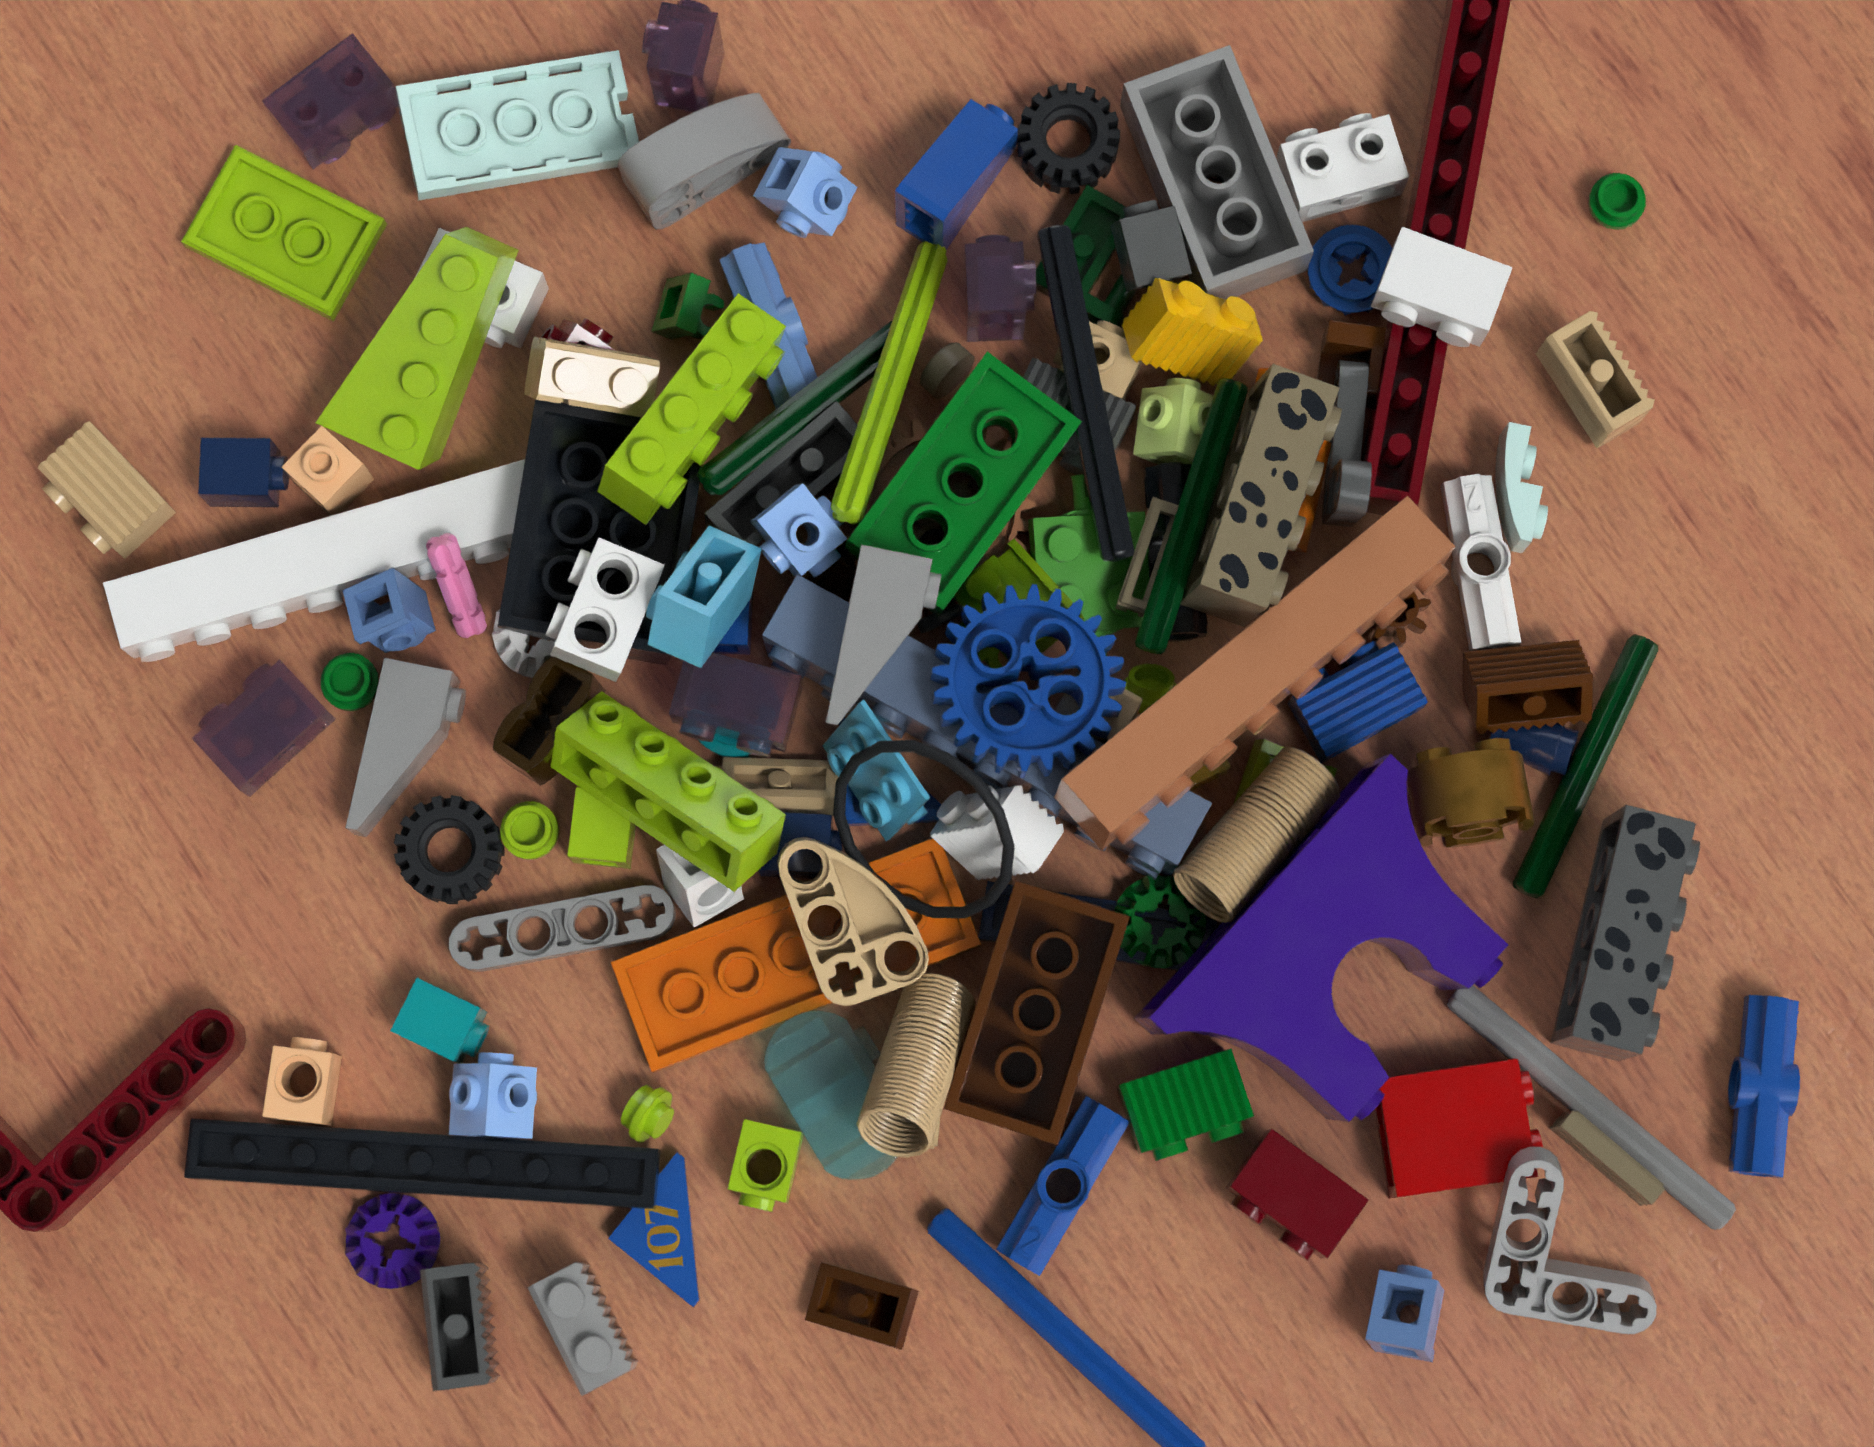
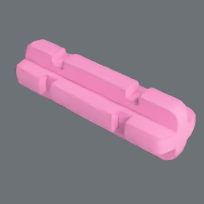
(456, 585)

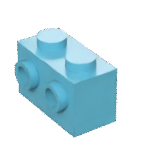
(703, 596)

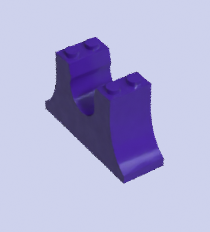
(1273, 966)

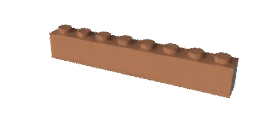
(1253, 674)

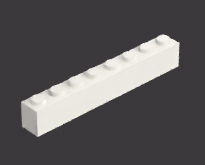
(310, 564)

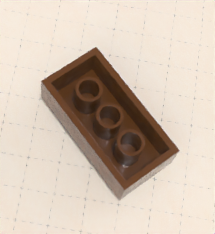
(1036, 1012)

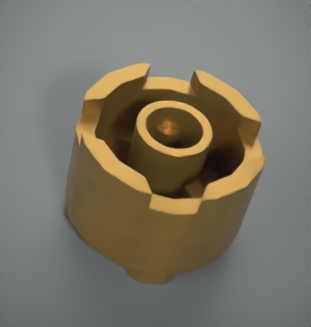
(1469, 793)

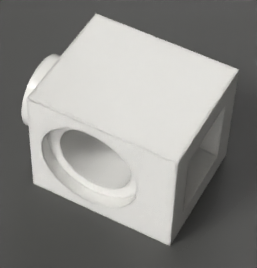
(693, 889)

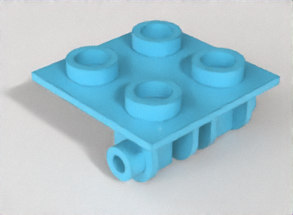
(884, 784)

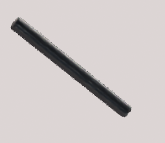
(1085, 393)

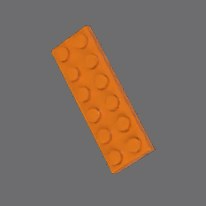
(756, 968)

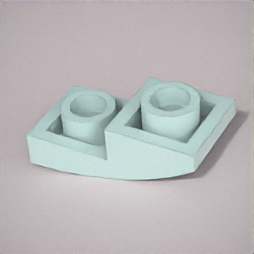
(1518, 501)

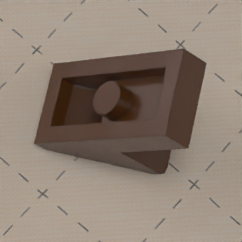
(861, 1305)

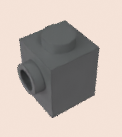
(1150, 245)

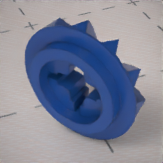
(1348, 244)

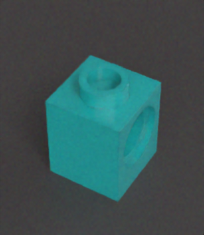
(441, 1022)

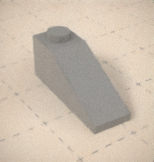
(882, 612)
(404, 731)

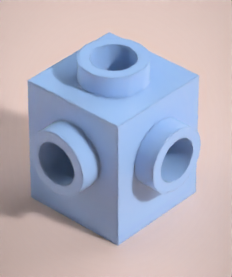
(805, 192)
(779, 526)
(493, 1098)

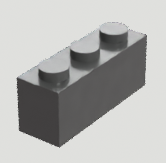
(809, 458)

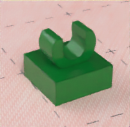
(682, 307)

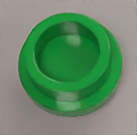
(1617, 201)
(349, 682)

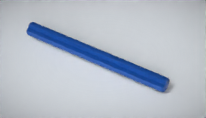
(1060, 1332)

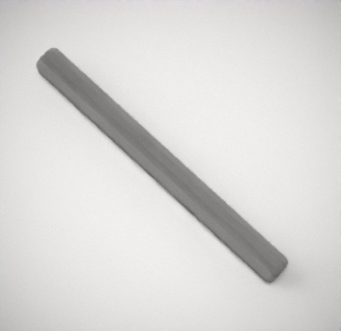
(1582, 1096)

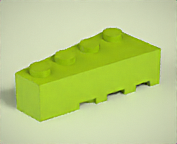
(423, 356)

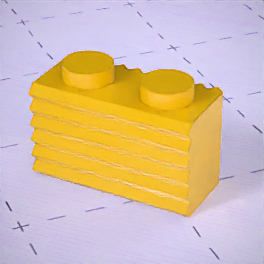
(1191, 331)

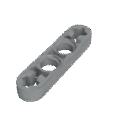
(563, 934)

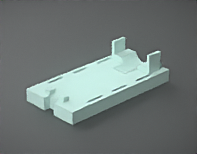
(516, 128)

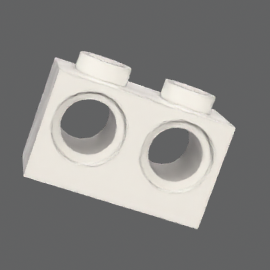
(616, 613)

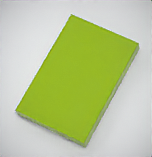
(284, 233)

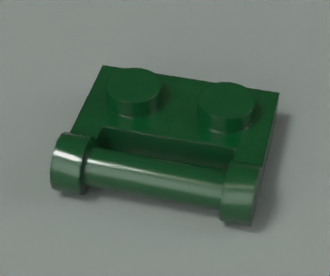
(1094, 249)

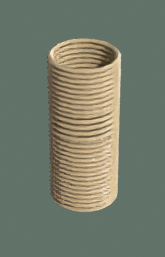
(1246, 841)
(916, 1066)

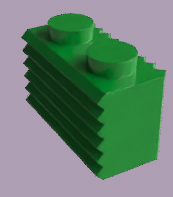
(1186, 1103)

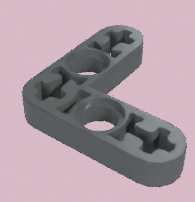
(1347, 476)

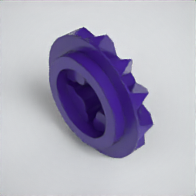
(416, 1225)

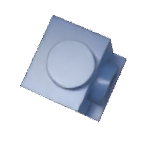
(395, 624)
(1393, 1292)

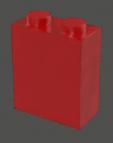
(1454, 1126)

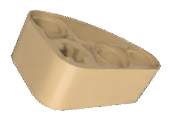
(869, 923)

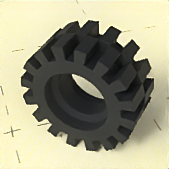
(1073, 106)
(424, 824)

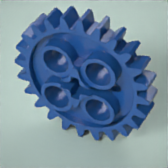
(1041, 731)

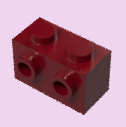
(1295, 1195)

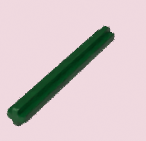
(793, 416)
(1191, 516)
(1585, 766)

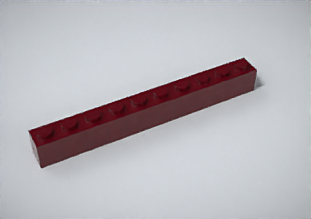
(1440, 209)

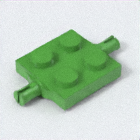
(1071, 557)

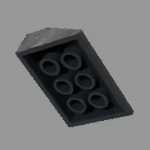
(565, 513)

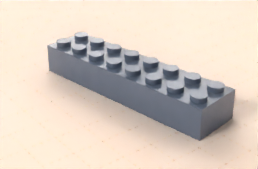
(807, 641)

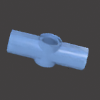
(755, 277)

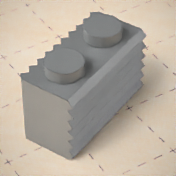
(582, 1327)

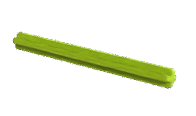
(889, 384)

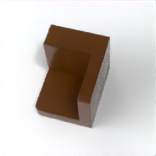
(1352, 343)

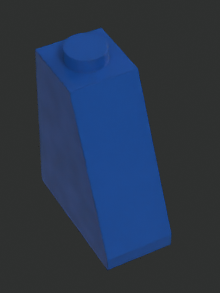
(955, 173)

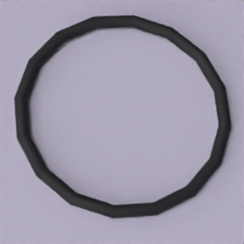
(965, 773)

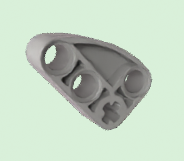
(700, 157)

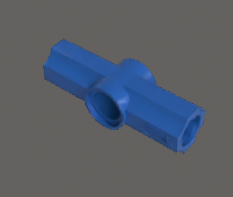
(1763, 1086)
(1042, 1221)

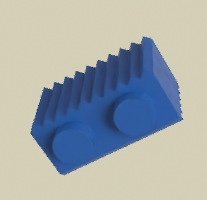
(1358, 700)

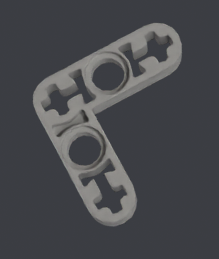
(1543, 1275)

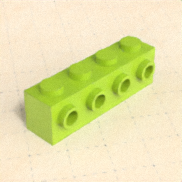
(691, 410)
(667, 790)

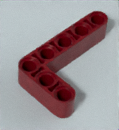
(99, 1127)

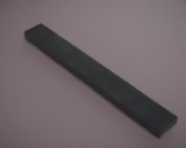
(423, 1164)

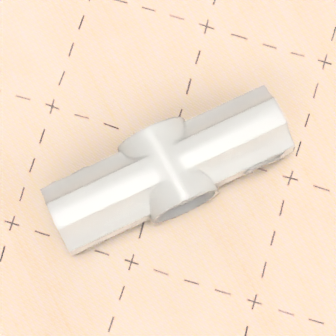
(1476, 528)

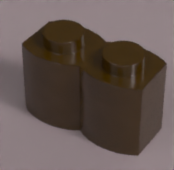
(529, 730)

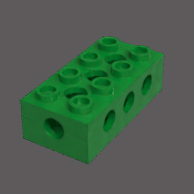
(954, 445)

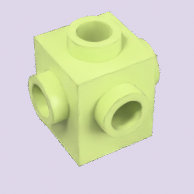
(1171, 421)

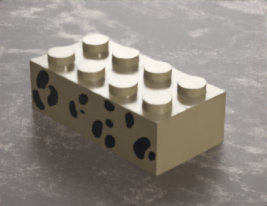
(1261, 496)

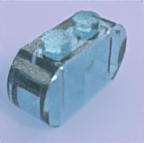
(824, 1079)

